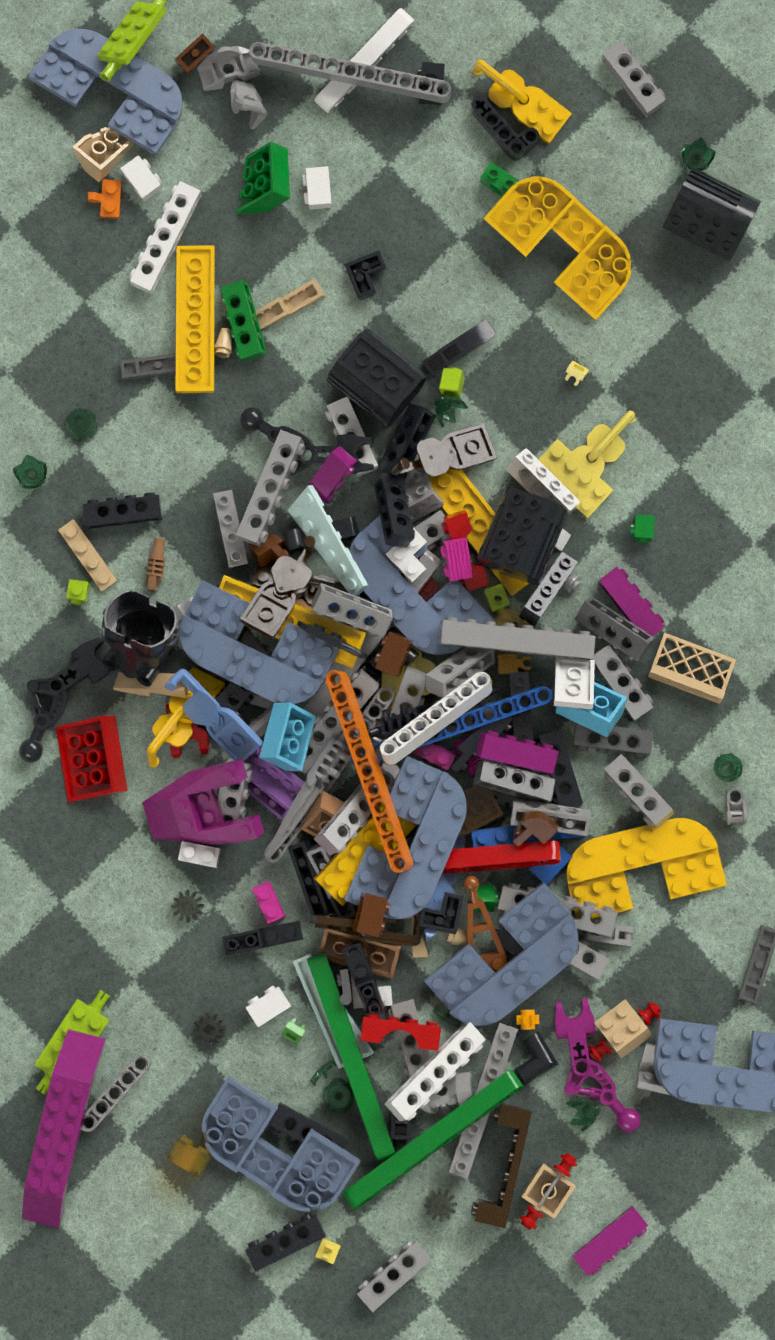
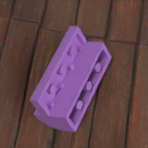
(272, 785)

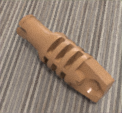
(155, 565)

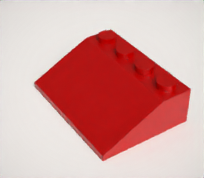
(91, 758)

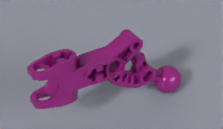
(576, 1031)

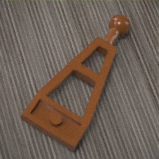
(496, 959)

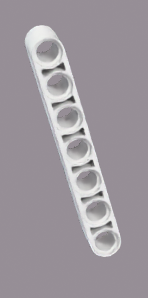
(369, 54)
(433, 726)

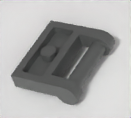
(344, 981)

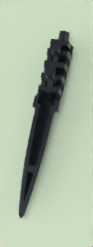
(390, 725)

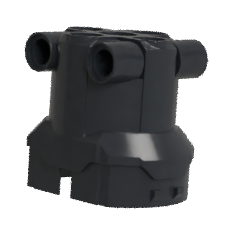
(126, 627)

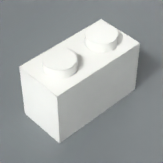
(141, 178)
(318, 188)
(199, 854)
(267, 1006)

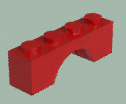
(459, 526)
(426, 1035)

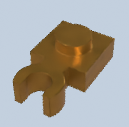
(509, 663)

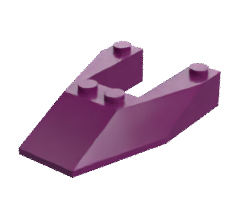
(190, 810)

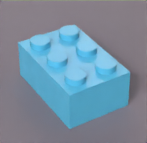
(606, 711)
(287, 736)

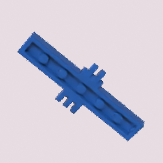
(504, 836)

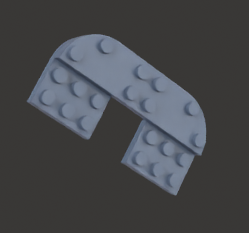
(152, 99)
(410, 612)
(211, 640)
(439, 808)
(484, 997)
(686, 1070)
(302, 1182)

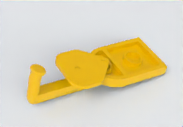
(510, 92)
(176, 726)

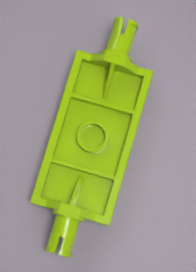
(130, 36)
(80, 1018)

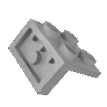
(421, 495)
(646, 1075)

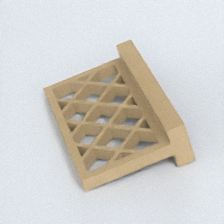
(684, 682)

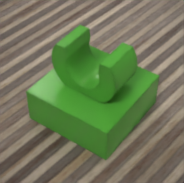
(293, 1032)

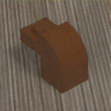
(270, 550)
(537, 824)

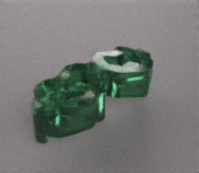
(446, 1017)
(322, 1071)

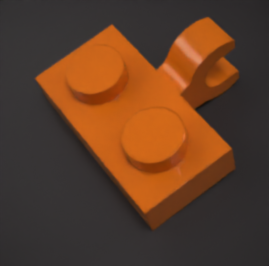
(109, 199)

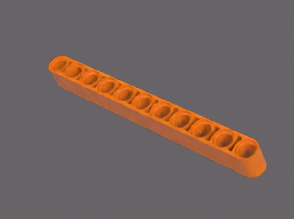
(376, 777)

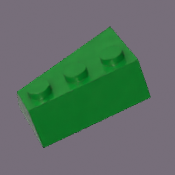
(266, 179)

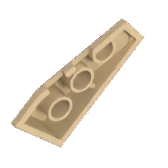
(101, 152)

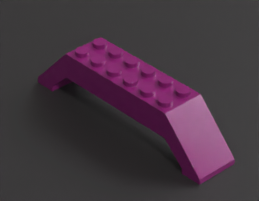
(61, 1128)

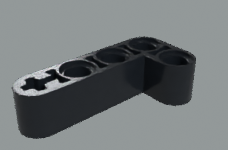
(502, 127)
(295, 538)

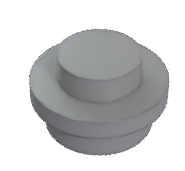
(572, 583)

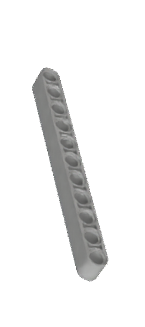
(343, 66)
(320, 699)
(375, 702)

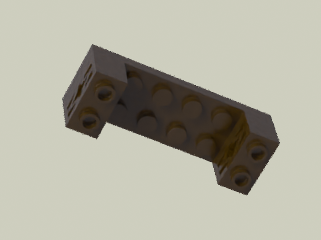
(492, 1212)

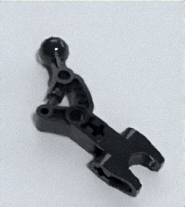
(253, 420)
(86, 667)

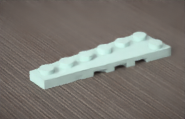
(314, 522)
(310, 988)

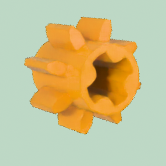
(527, 1019)

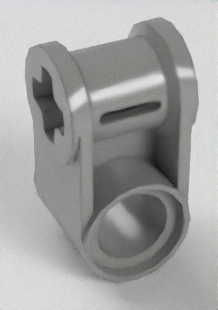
(735, 808)

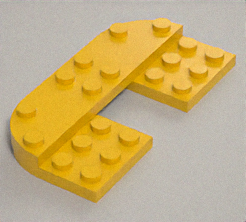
(543, 204)
(681, 845)

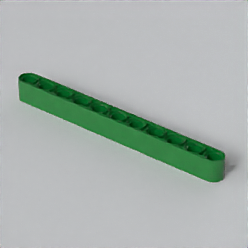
(351, 1056)
(432, 1139)

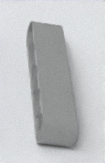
(123, 1087)

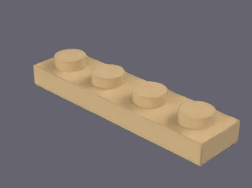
(87, 555)

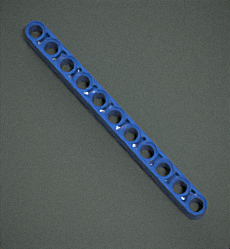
(477, 713)

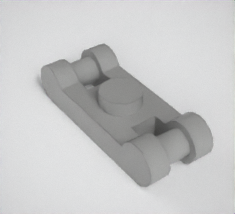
(628, 930)

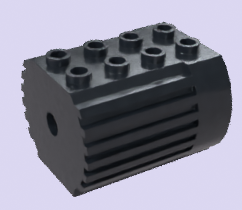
(711, 214)
(376, 378)
(522, 535)

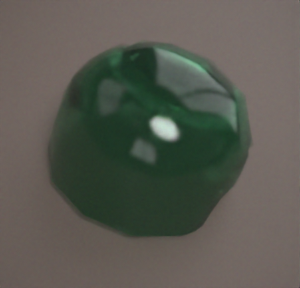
(732, 772)

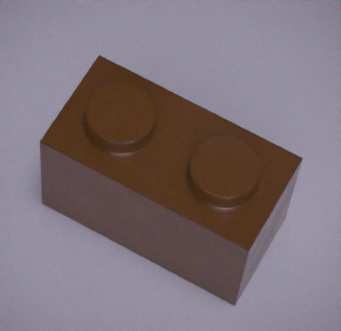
(194, 54)
(393, 654)
(370, 914)

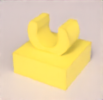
(577, 371)
(328, 1251)

